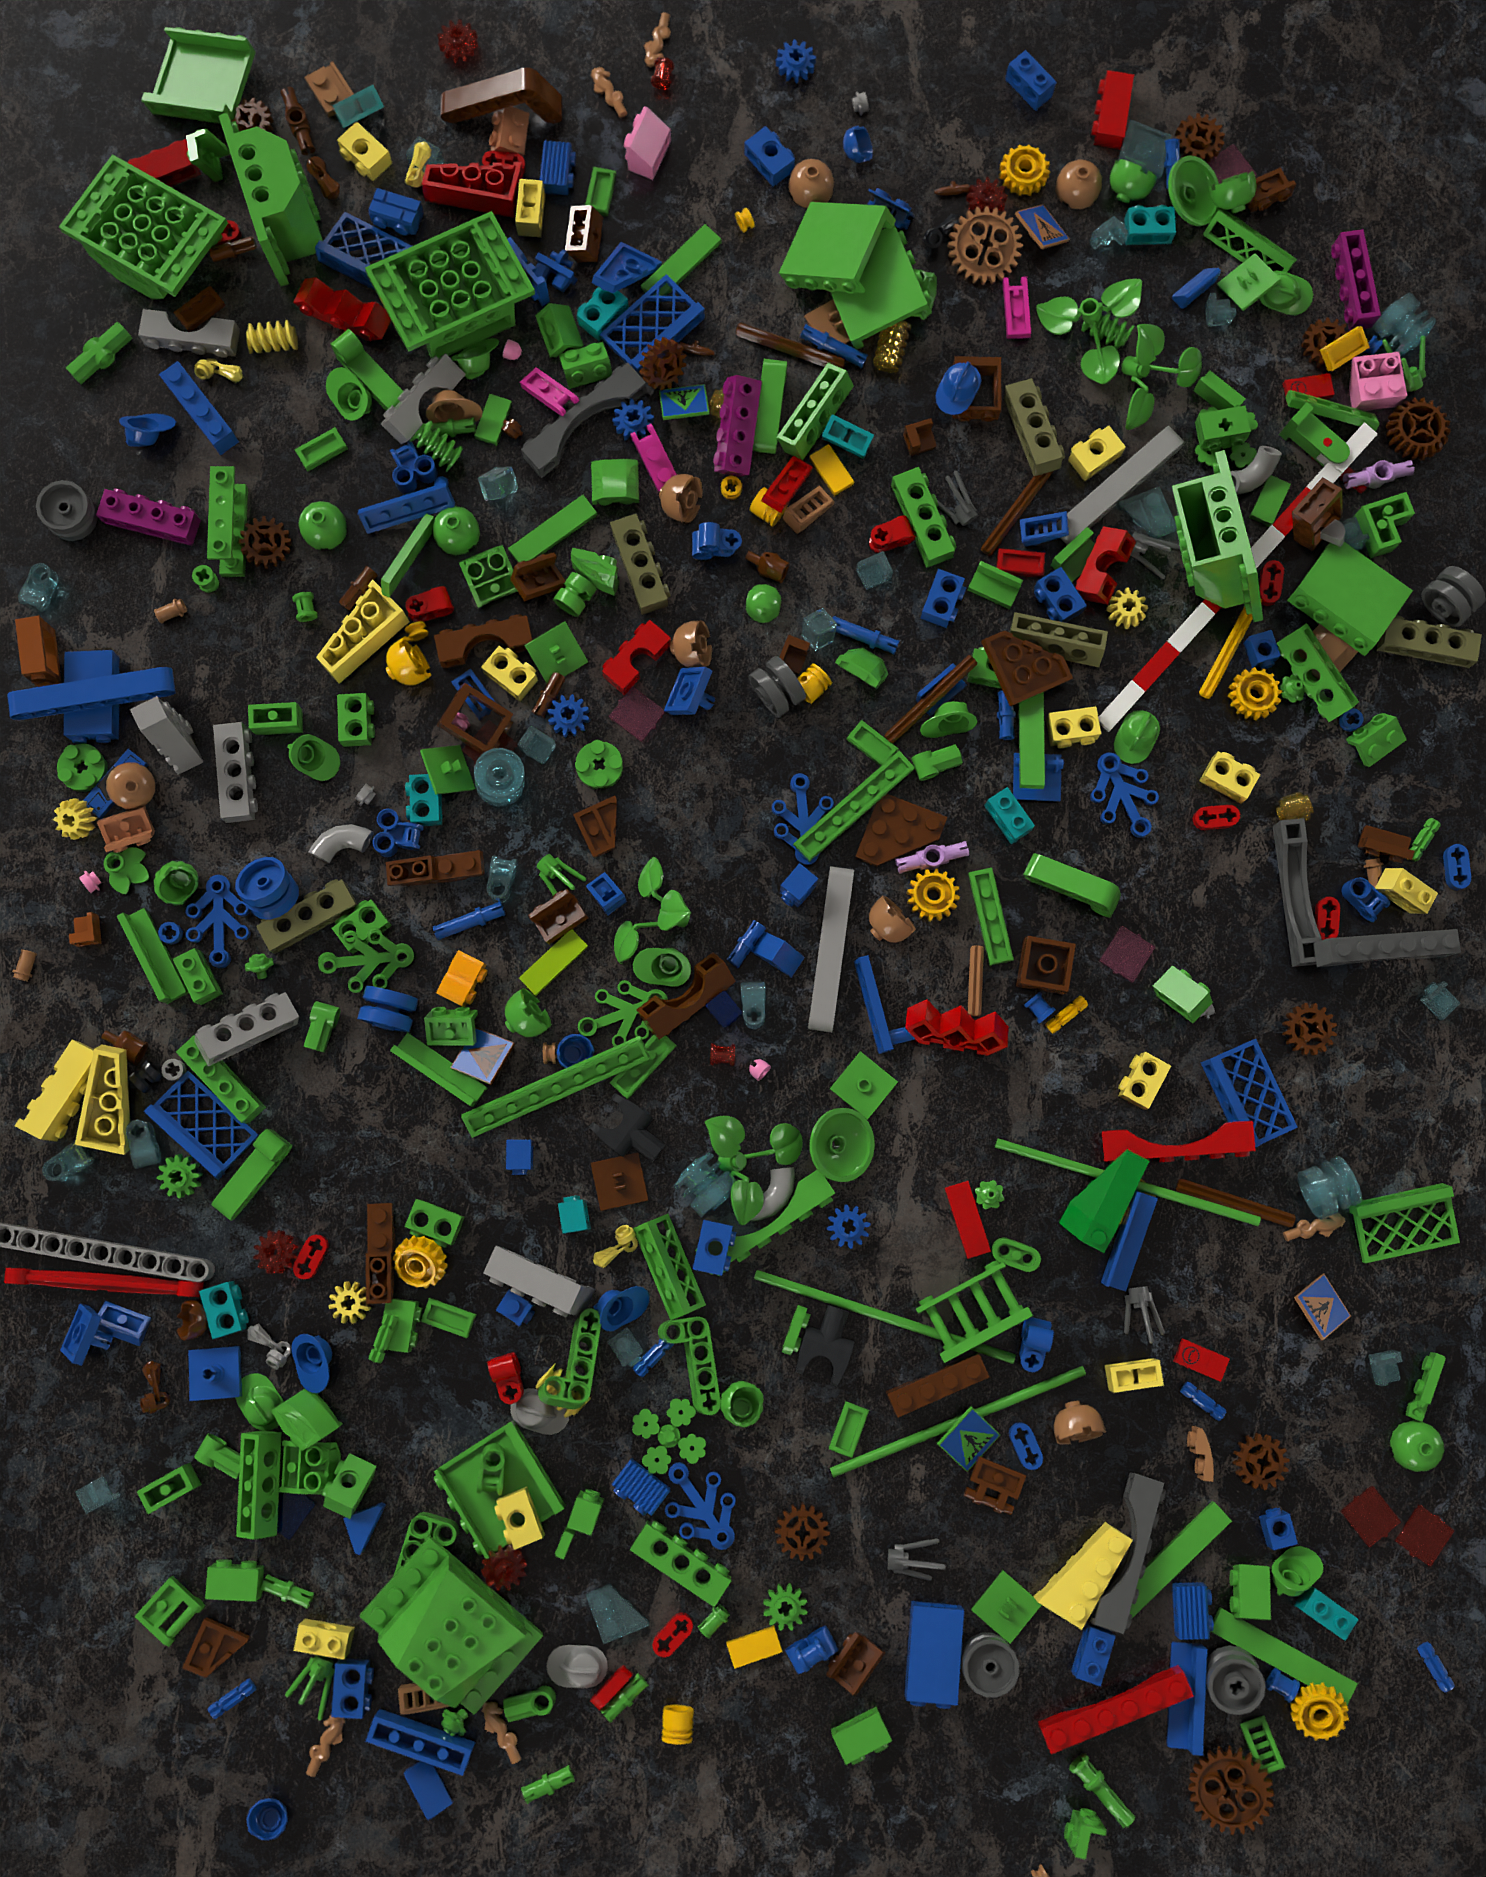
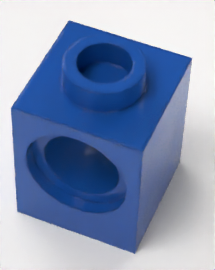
(1262, 640)
(519, 1156)
(1285, 1537)

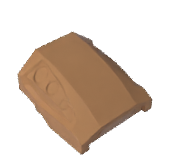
(1337, 649)

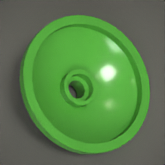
(1190, 190)
(852, 1145)

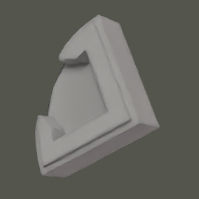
(1334, 533)

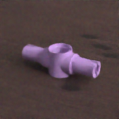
(1370, 478)
(944, 855)

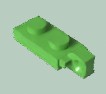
(1426, 1387)

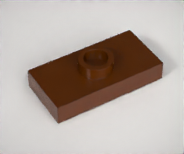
(199, 309)

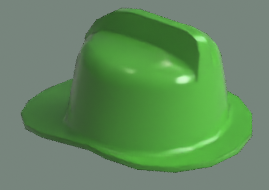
(1290, 295)
(476, 358)
(348, 394)
(949, 719)
(1136, 736)
(314, 757)
(662, 966)
(258, 1400)
(1296, 1571)

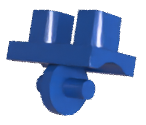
(563, 275)

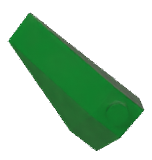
(1102, 1204)

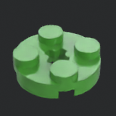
(599, 751)
(72, 757)

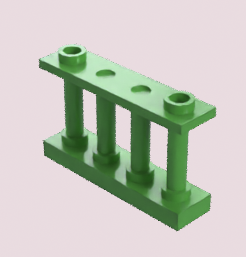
(226, 520)
(973, 1336)

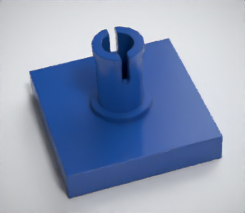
(689, 692)
(83, 1334)
(215, 1373)

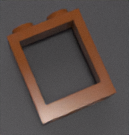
(38, 651)

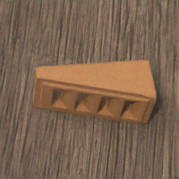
(797, 519)
(416, 1707)

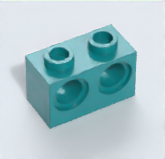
(357, 106)
(1151, 231)
(605, 312)
(848, 436)
(426, 799)
(1009, 815)
(574, 1214)
(217, 1312)
(1326, 1612)

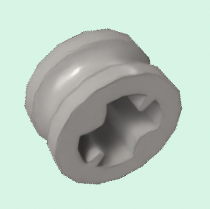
(165, 1069)

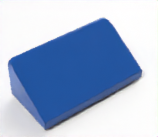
(1196, 286)
(123, 1323)
(428, 1788)

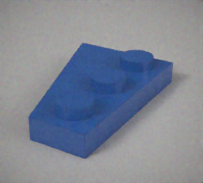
(624, 268)
(537, 282)

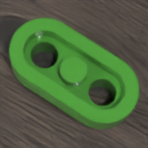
(1015, 1254)
(792, 1340)

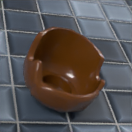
(193, 1320)

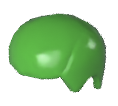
(763, 603)

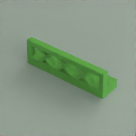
(1250, 236)
(153, 955)
(439, 1070)
(664, 1268)

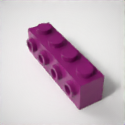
(1355, 279)
(737, 426)
(148, 517)

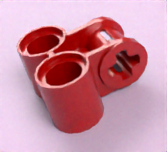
(504, 1372)

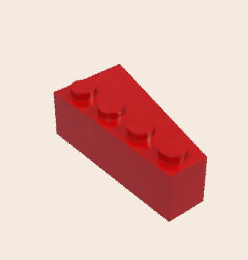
(474, 186)

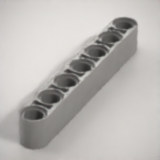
(1122, 482)
(831, 949)

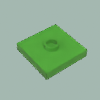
(863, 1085)

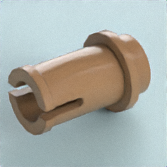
(170, 610)
(1374, 870)
(24, 965)

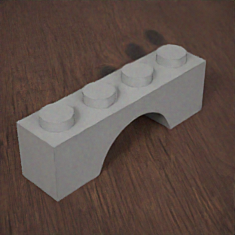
(217, 337)
(404, 419)

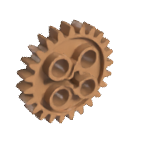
(966, 239)

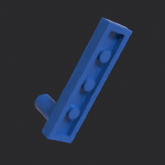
(407, 507)
(883, 1038)

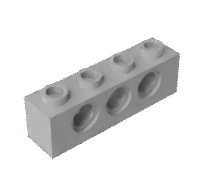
(225, 737)
(215, 1050)

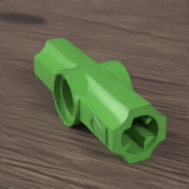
(99, 352)

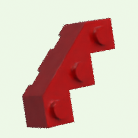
(342, 309)
(956, 1028)

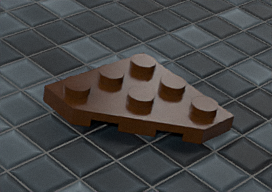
(1024, 666)
(897, 830)

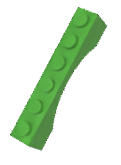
(808, 1194)

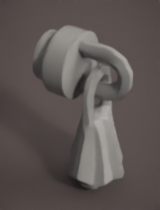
(274, 1357)

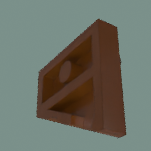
(599, 826)
(213, 1647)

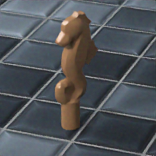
(654, 47)
(603, 85)
(1307, 1230)
(496, 1724)
(322, 1752)

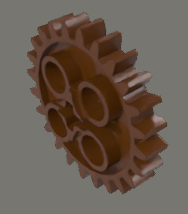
(1250, 1780)

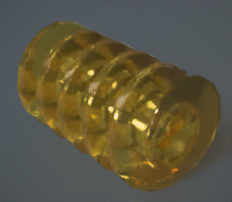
(891, 347)

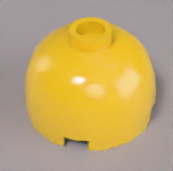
(406, 663)

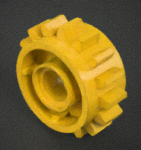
(1024, 158)
(1263, 684)
(936, 882)
(420, 1262)
(1323, 1724)

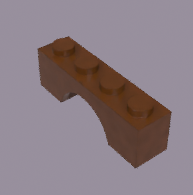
(455, 645)
(709, 980)
(937, 1385)

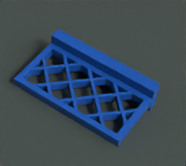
(346, 264)
(676, 331)
(1229, 1097)
(186, 1140)

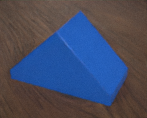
(606, 893)
(778, 953)
(362, 1526)

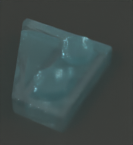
(1150, 512)
(614, 1614)

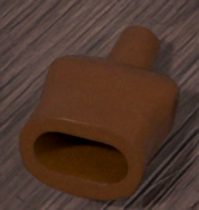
(769, 565)
(126, 1040)

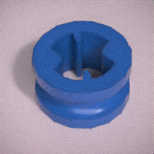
(1374, 346)
(1351, 727)
(179, 933)

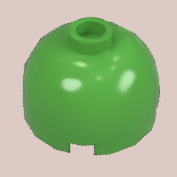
(1131, 181)
(1234, 192)
(322, 525)
(455, 530)
(525, 1016)
(1417, 1446)

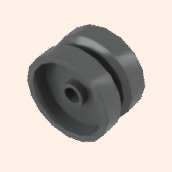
(66, 510)
(1453, 596)
(777, 686)
(1000, 1676)
(1234, 1680)

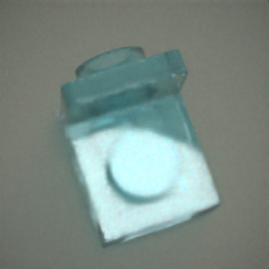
(1106, 232)
(1353, 534)
(1439, 999)
(626, 1347)

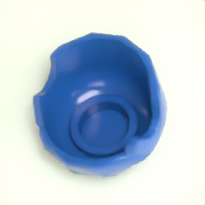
(857, 144)
(573, 1050)
(267, 1819)

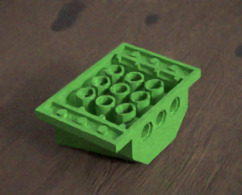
(275, 195)
(142, 229)
(452, 287)
(1216, 541)
(449, 1628)

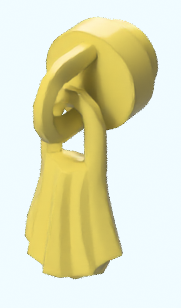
(421, 154)
(206, 368)
(623, 1235)

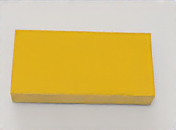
(1344, 348)
(831, 470)
(754, 1647)

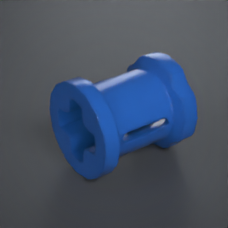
(1039, 1007)
(1282, 1685)

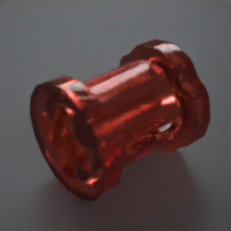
(662, 73)
(722, 1054)

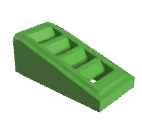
(1273, 1766)

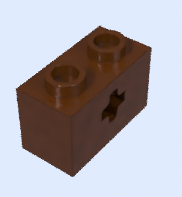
(584, 233)

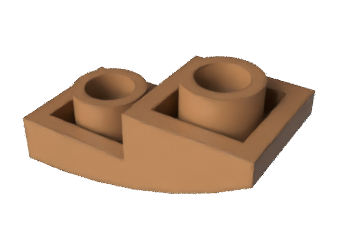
(1199, 1445)

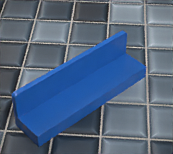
(1129, 1241)
(1186, 1718)

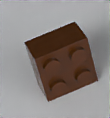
(1045, 965)

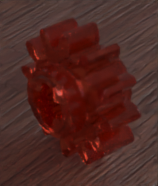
(457, 40)
(981, 191)
(278, 1241)
(504, 1567)

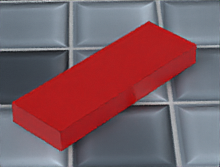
(787, 484)
(967, 1219)

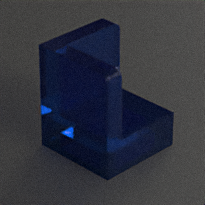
(724, 1009)

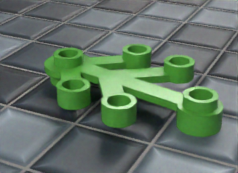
(370, 959)
(626, 1012)

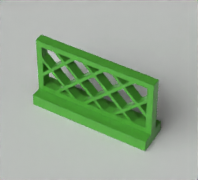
(1405, 1201)

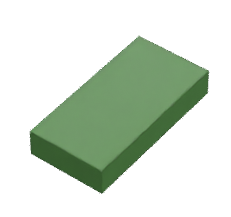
(601, 189)
(492, 417)
(321, 449)
(1269, 500)
(871, 743)
(448, 1317)
(848, 1429)
(565, 1543)

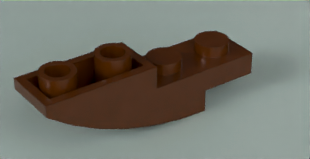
(435, 869)
(380, 1253)

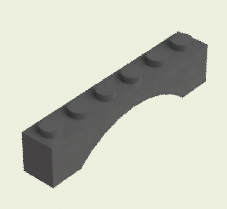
(545, 450)
(1292, 864)
(1387, 946)
(1142, 1500)

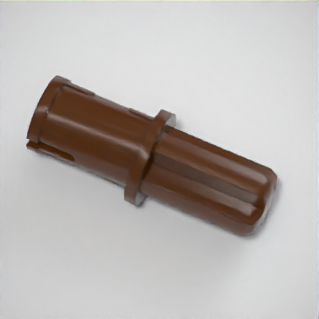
(232, 249)
(357, 588)
(548, 695)

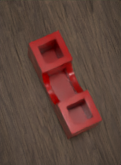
(1110, 547)
(647, 640)

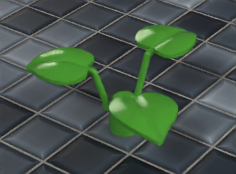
(1060, 313)
(1150, 344)
(672, 911)
(725, 1137)

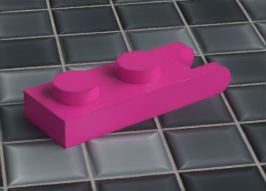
(1017, 309)
(548, 391)
(654, 457)

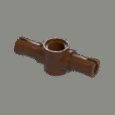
(300, 129)

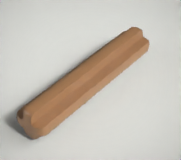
(975, 980)

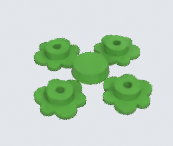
(1238, 450)
(668, 1436)

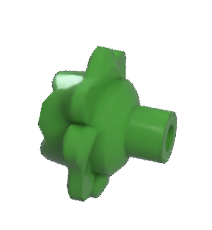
(1292, 688)
(259, 964)
(989, 1194)
(453, 1722)

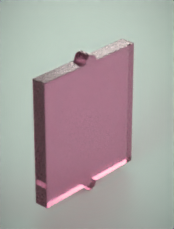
(1229, 163)
(636, 714)
(1127, 954)

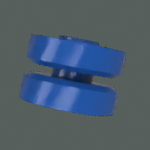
(267, 888)
(386, 1013)

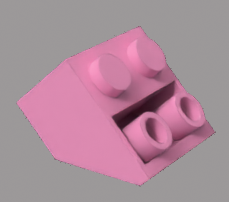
(646, 144)
(1377, 381)

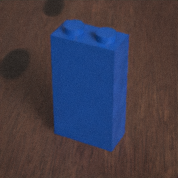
(95, 723)
(934, 1654)

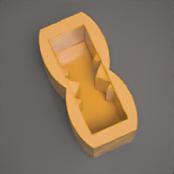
(461, 979)

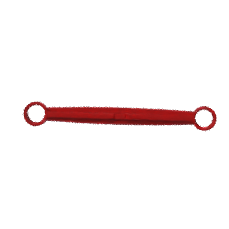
(103, 1281)

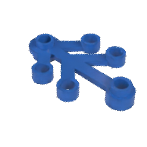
(1123, 791)
(802, 822)
(218, 917)
(703, 1509)

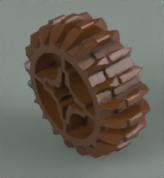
(1409, 415)

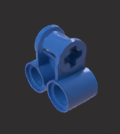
(410, 465)
(713, 541)
(401, 834)
(1036, 1340)
(812, 1649)

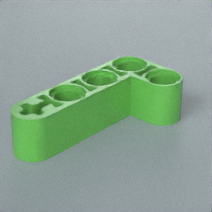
(353, 357)
(770, 405)
(1082, 886)
(268, 1154)
(577, 1357)
(696, 1366)
(417, 1537)

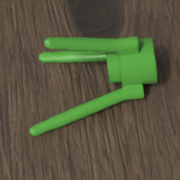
(1412, 376)
(551, 868)
(319, 1668)

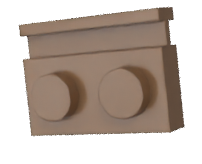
(328, 87)

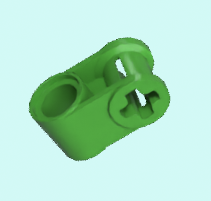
(491, 1473)

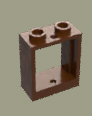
(988, 367)
(1316, 512)
(446, 720)

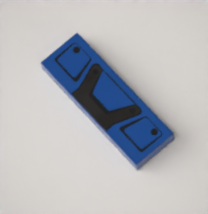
(98, 797)

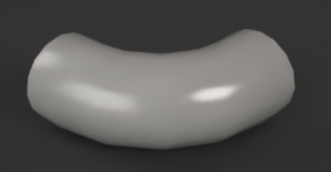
(1258, 470)
(339, 838)
(778, 1192)

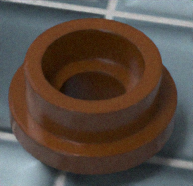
(512, 428)

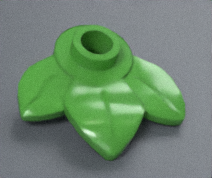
(129, 870)

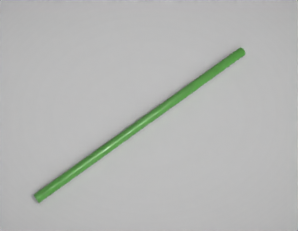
(1142, 1186)
(875, 1313)
(946, 1425)

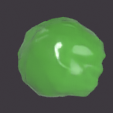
(175, 882)
(742, 1403)

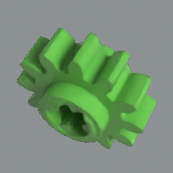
(171, 1179)
(794, 1610)

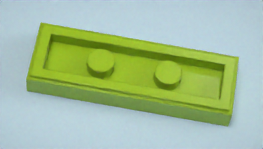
(553, 962)

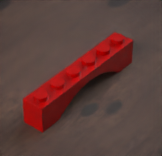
(1229, 1138)
(1144, 1699)

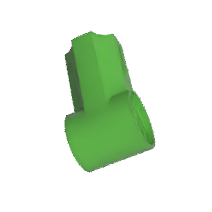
(929, 763)
(323, 1020)
(217, 1454)
(527, 1705)

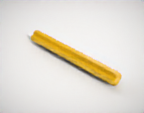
(1226, 654)

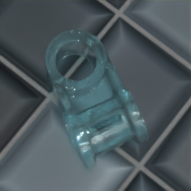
(39, 589)
(501, 873)
(753, 999)
(143, 1147)
(71, 1159)

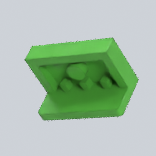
(205, 151)
(586, 365)
(1377, 738)
(1079, 1830)

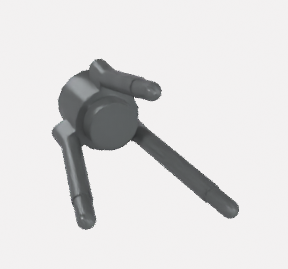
(965, 510)
(1142, 545)
(1142, 1298)
(899, 1560)

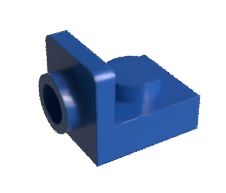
(516, 1308)

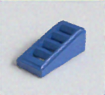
(1035, 522)

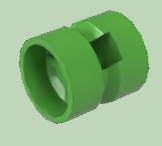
(575, 593)

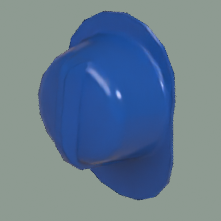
(958, 388)
(144, 429)
(621, 1307)
(312, 1361)

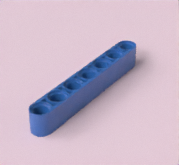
(91, 693)

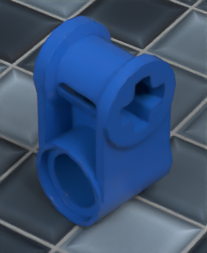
(1368, 902)

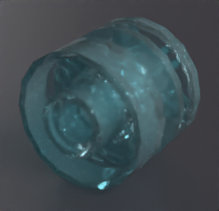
(1404, 324)
(499, 763)
(705, 1184)
(1329, 1187)

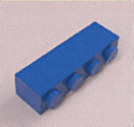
(199, 408)
(420, 1742)

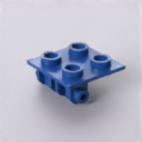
(902, 208)
(1052, 786)

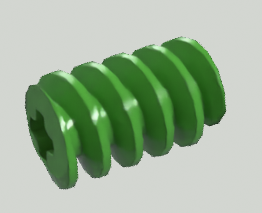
(1110, 330)
(437, 445)

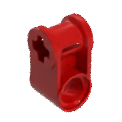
(895, 534)
(431, 603)

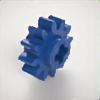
(795, 61)
(628, 414)
(577, 713)
(839, 1229)

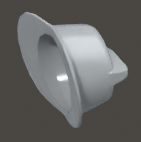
(536, 1415)
(577, 1666)

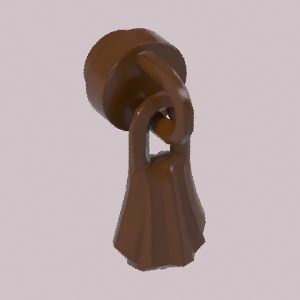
(329, 187)
(152, 1373)

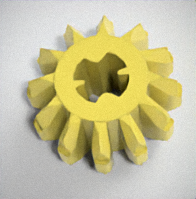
(1132, 601)
(74, 818)
(343, 1295)

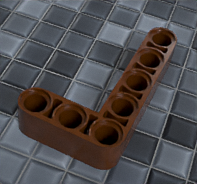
(500, 93)

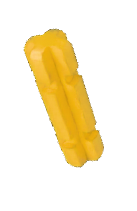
(1066, 1014)

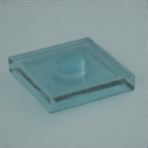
(1144, 147)

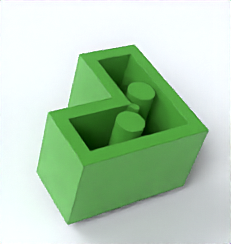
(1380, 521)

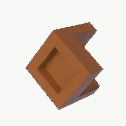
(86, 931)

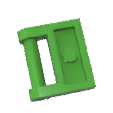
(163, 1604)

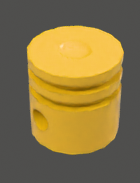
(764, 511)
(814, 682)
(677, 1724)

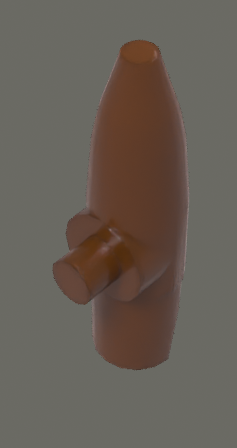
(953, 189)
(696, 349)

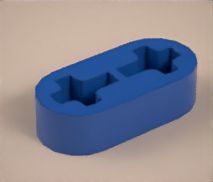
(1462, 865)
(1030, 1442)

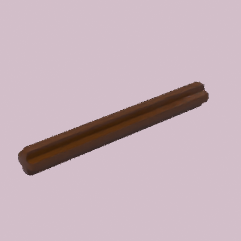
(788, 346)
(1014, 513)
(930, 699)
(1235, 1202)

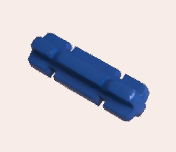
(652, 1357)
(1203, 1401)
(1435, 1667)
(231, 1698)

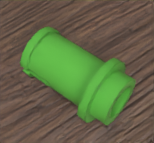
(714, 1621)

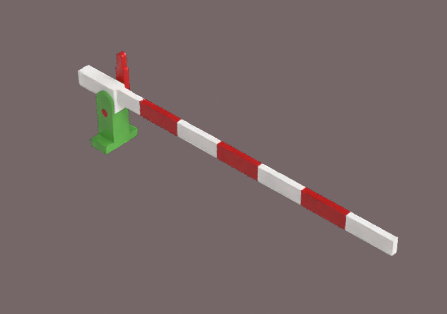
(1328, 451)

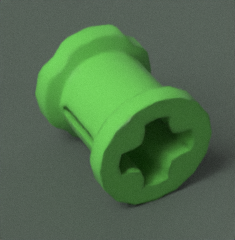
(203, 572)
(305, 606)

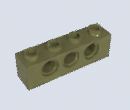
(1040, 459)
(631, 528)
(1069, 640)
(1440, 651)
(343, 905)

